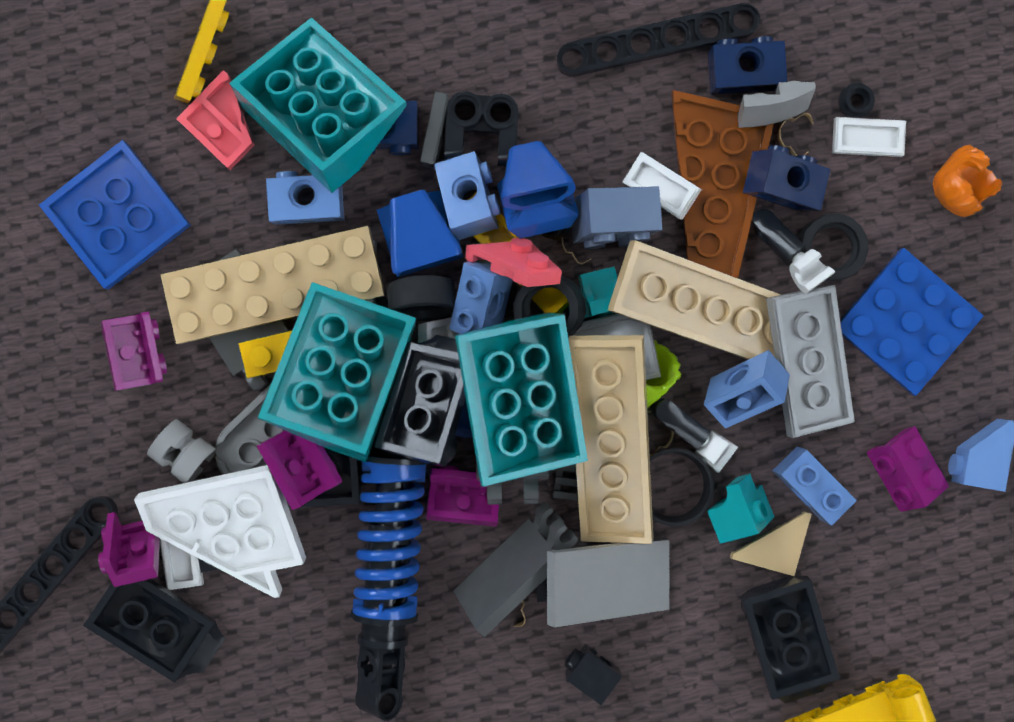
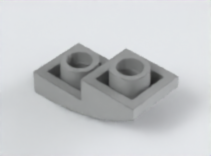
(764, 109)

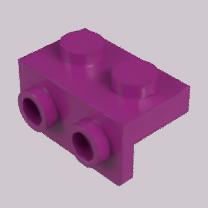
(133, 351)
(299, 467)
(908, 470)
(459, 498)
(128, 552)

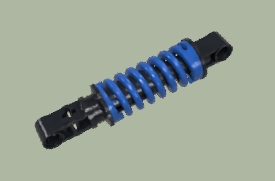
(386, 599)

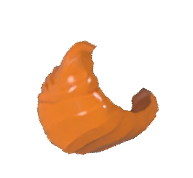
(965, 181)

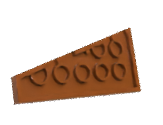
(716, 159)

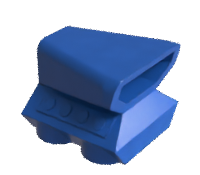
(536, 192)
(418, 233)

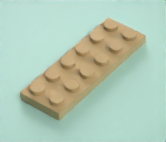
(269, 284)
(692, 301)
(614, 418)

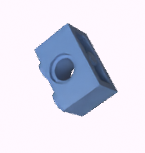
(457, 178)
(284, 204)
(480, 298)
(747, 389)
(814, 485)

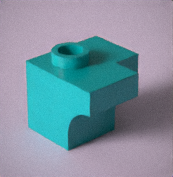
(597, 290)
(742, 512)

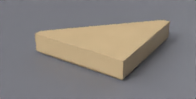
(777, 548)

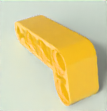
(890, 702)

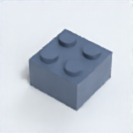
(617, 216)

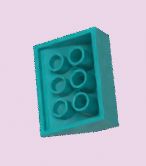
(319, 103)
(338, 371)
(521, 397)

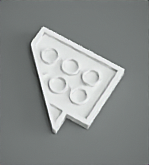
(229, 522)

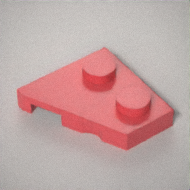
(219, 122)
(518, 261)

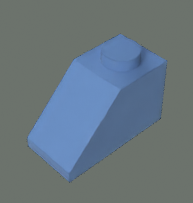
(985, 457)

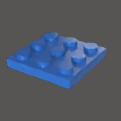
(115, 215)
(908, 321)

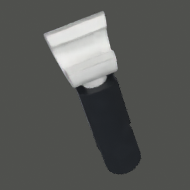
(803, 264)
(709, 445)

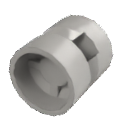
(183, 463)

